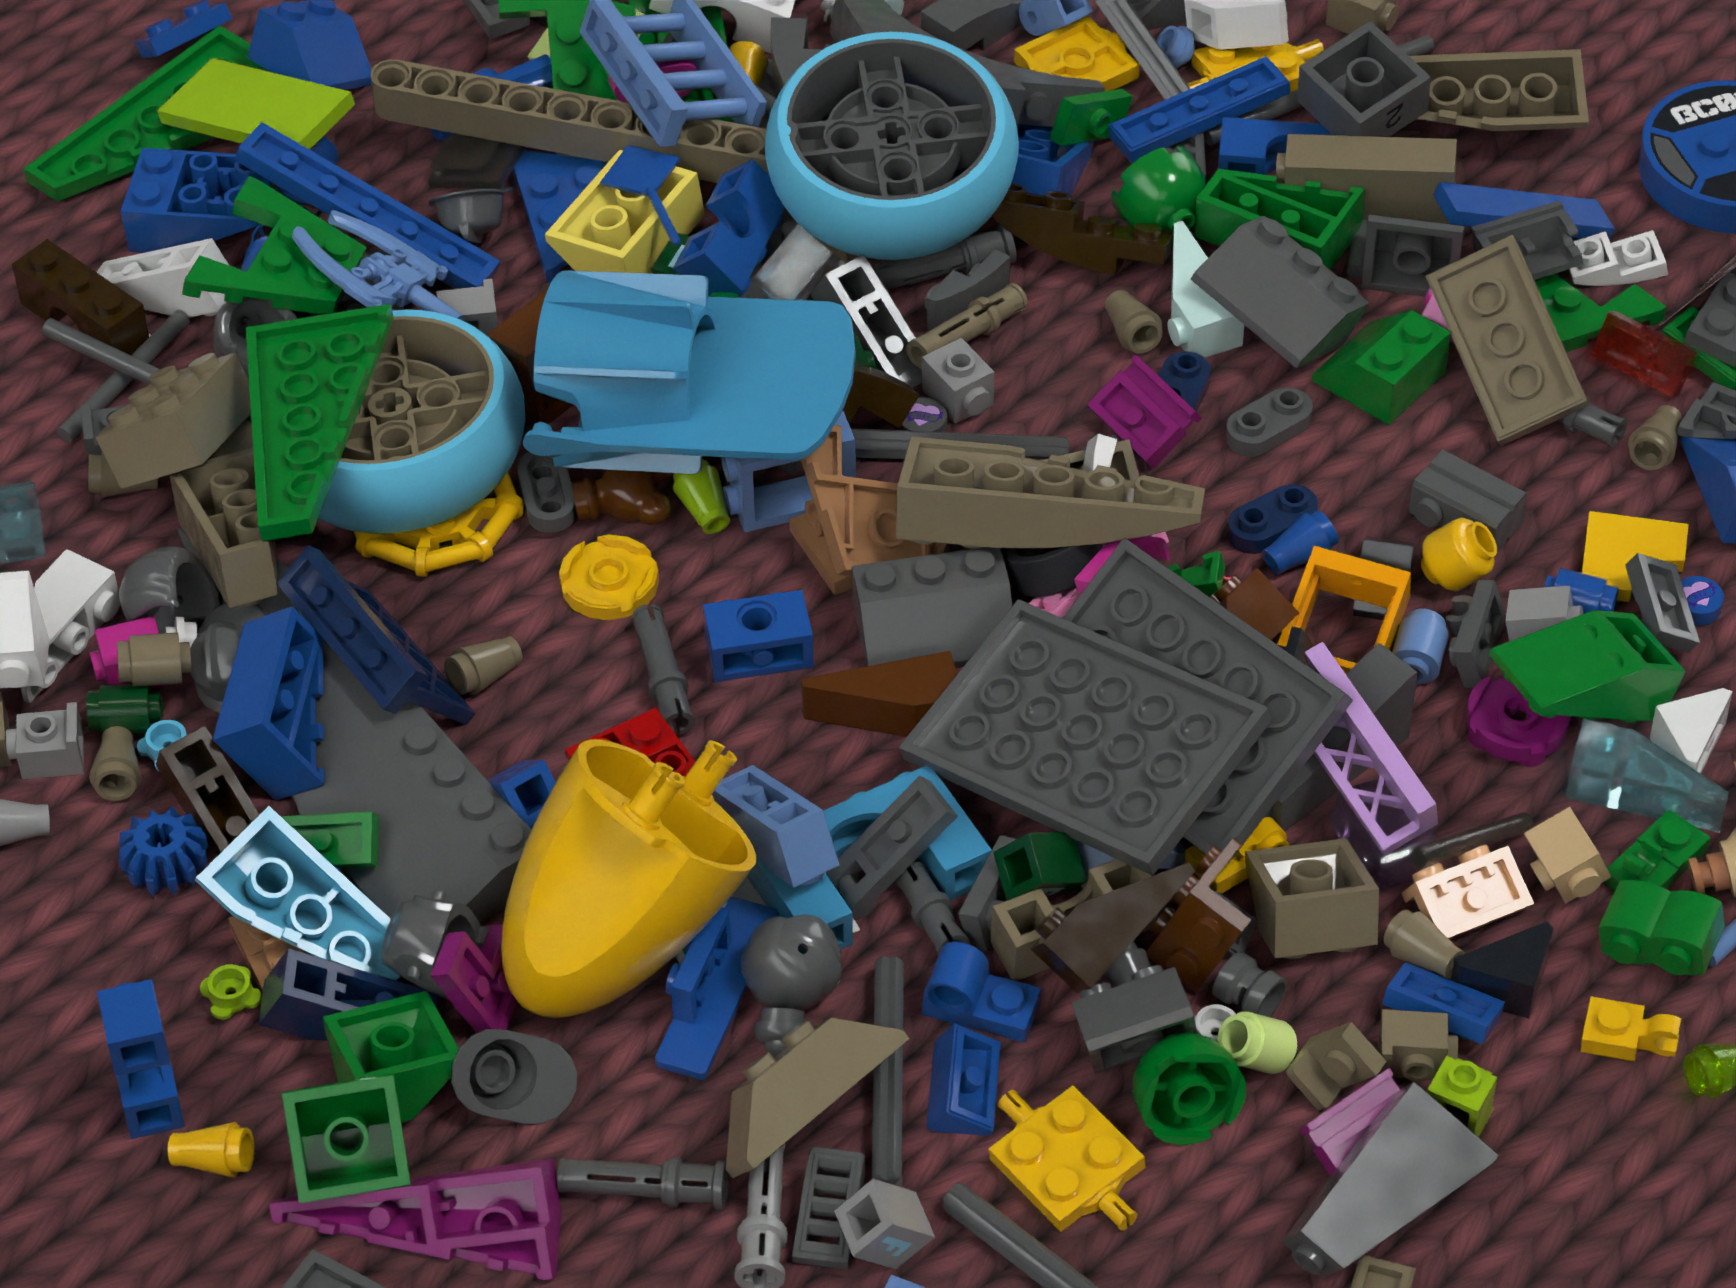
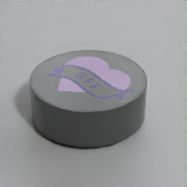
(926, 416)

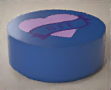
(1704, 599)

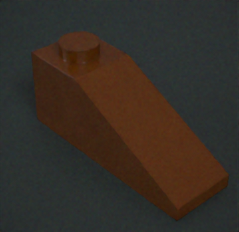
(879, 696)

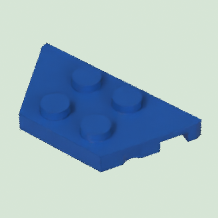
(546, 190)

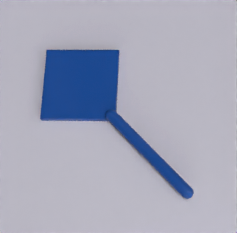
(644, 173)

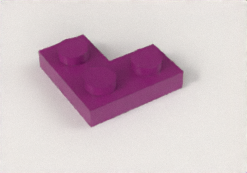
(475, 979)

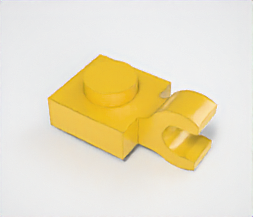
(1619, 1030)

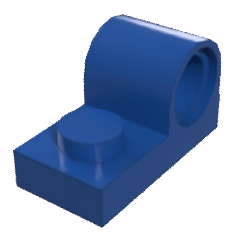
(968, 995)

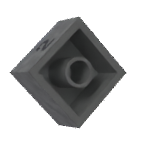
(1363, 85)

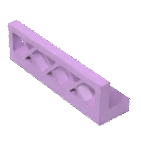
(1378, 754)

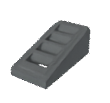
(834, 1174)

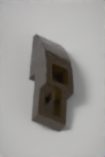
(1057, 228)

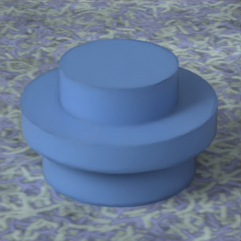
(1177, 44)

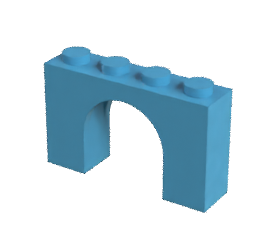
(951, 859)

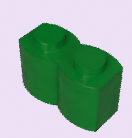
(1661, 927)

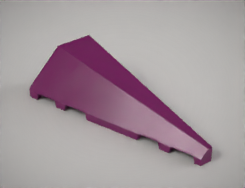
(478, 1215)

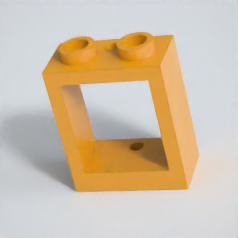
(1355, 580)

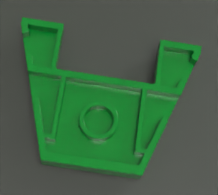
(572, 60)
(280, 267)
(1581, 318)

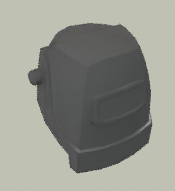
(419, 932)

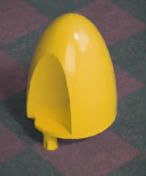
(618, 876)

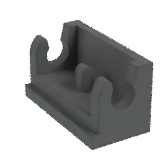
(1541, 234)

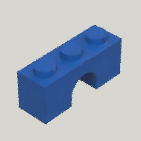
(1254, 143)
(736, 244)
(140, 1058)

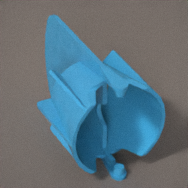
(685, 373)

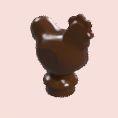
(624, 496)

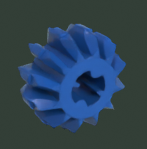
(162, 851)

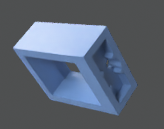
(777, 501)

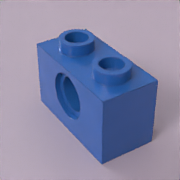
(758, 635)

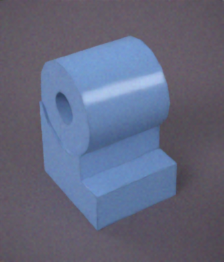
(1048, 15)

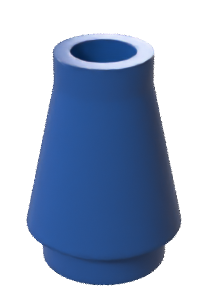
(1297, 541)

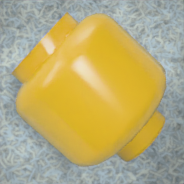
(1458, 554)

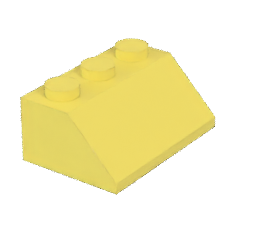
(620, 228)

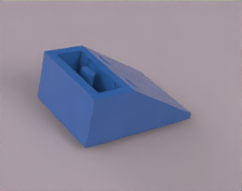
(183, 198)

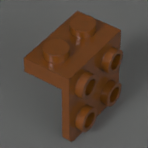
(1202, 926)

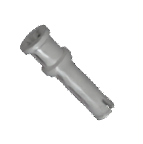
(756, 1250)

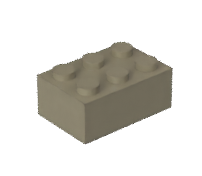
(176, 419)

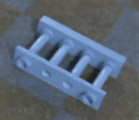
(654, 92)

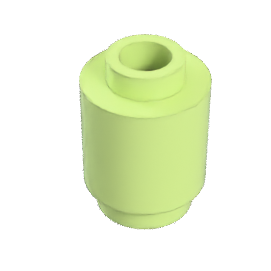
(1258, 1042)

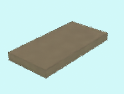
(1507, 340)

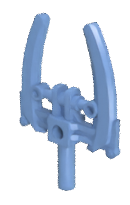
(396, 276)

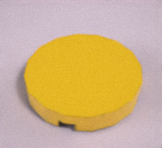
(608, 577)

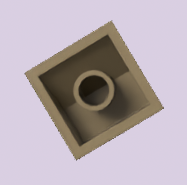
(1313, 898)

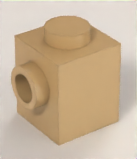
(1566, 857)

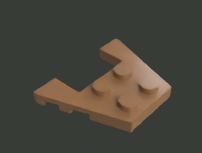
(856, 512)

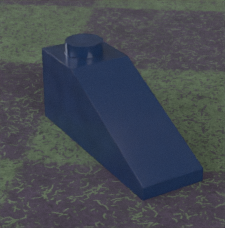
(310, 987)

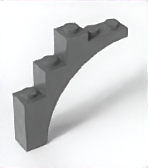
(1031, 94)

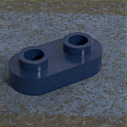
(1188, 376)
(1273, 515)

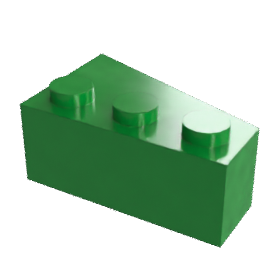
(1311, 215)

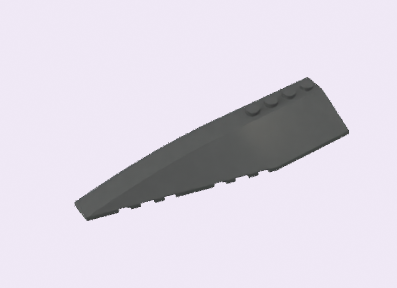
(434, 808)

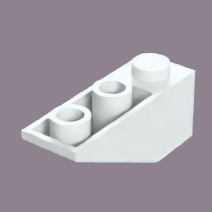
(74, 602)

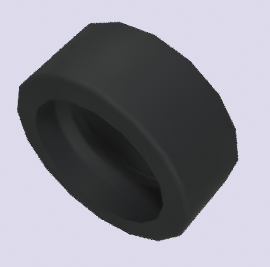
(1048, 570)

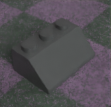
(1281, 291)
(930, 604)

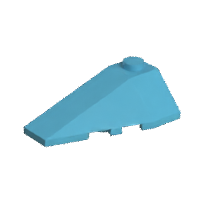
(297, 895)

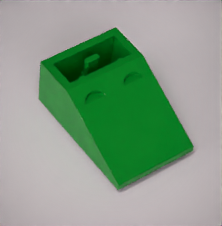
(1591, 668)

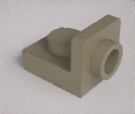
(1334, 1062)

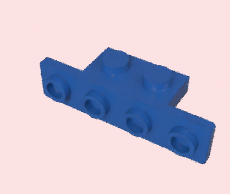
(708, 989)

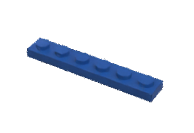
(335, 189)

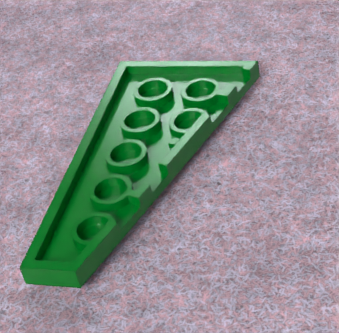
(114, 137)
(303, 405)

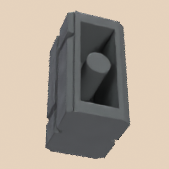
(1459, 489)

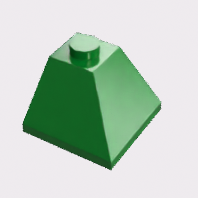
(396, 1038)

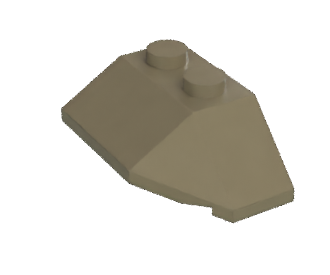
(800, 1084)

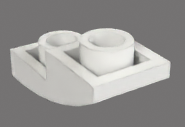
(1619, 262)

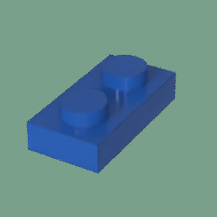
(166, 35)
(1470, 1012)

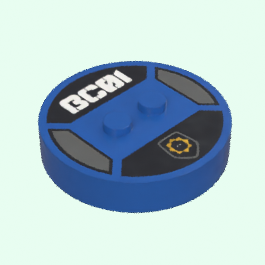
(1691, 155)

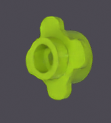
(226, 980)

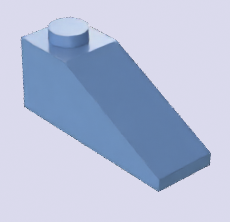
(781, 825)

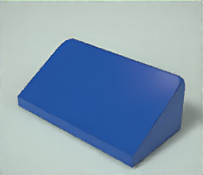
(963, 1083)

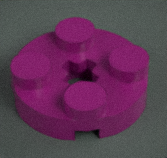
(1507, 738)

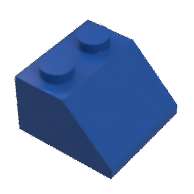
(311, 44)

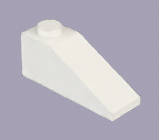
(159, 277)

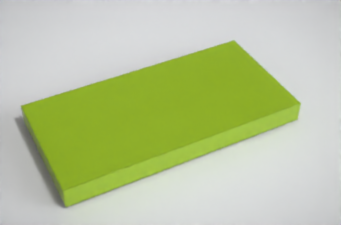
(235, 98)

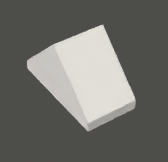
(1691, 726)

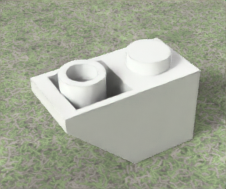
(1237, 22)

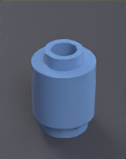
(1422, 643)

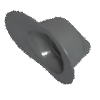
(470, 212)
(216, 649)
(514, 1076)

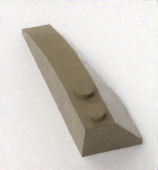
(1507, 90)
(1002, 500)

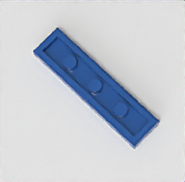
(1199, 108)
(1477, 205)

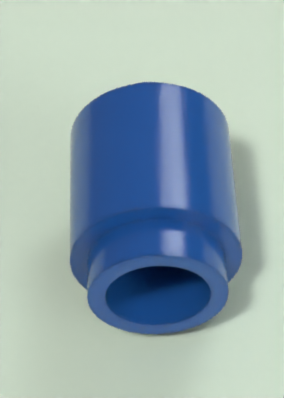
(1586, 590)

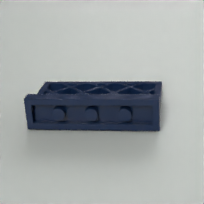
(369, 639)

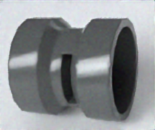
(1249, 986)

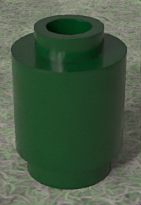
(123, 706)

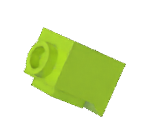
(1467, 1088)

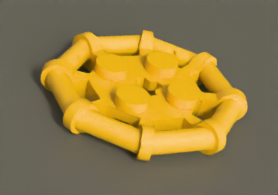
(466, 543)

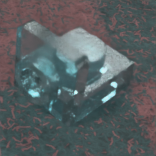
(20, 523)

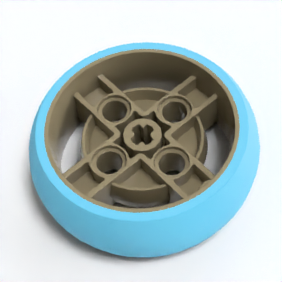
(430, 429)

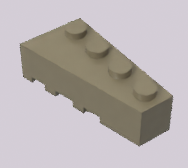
(220, 519)

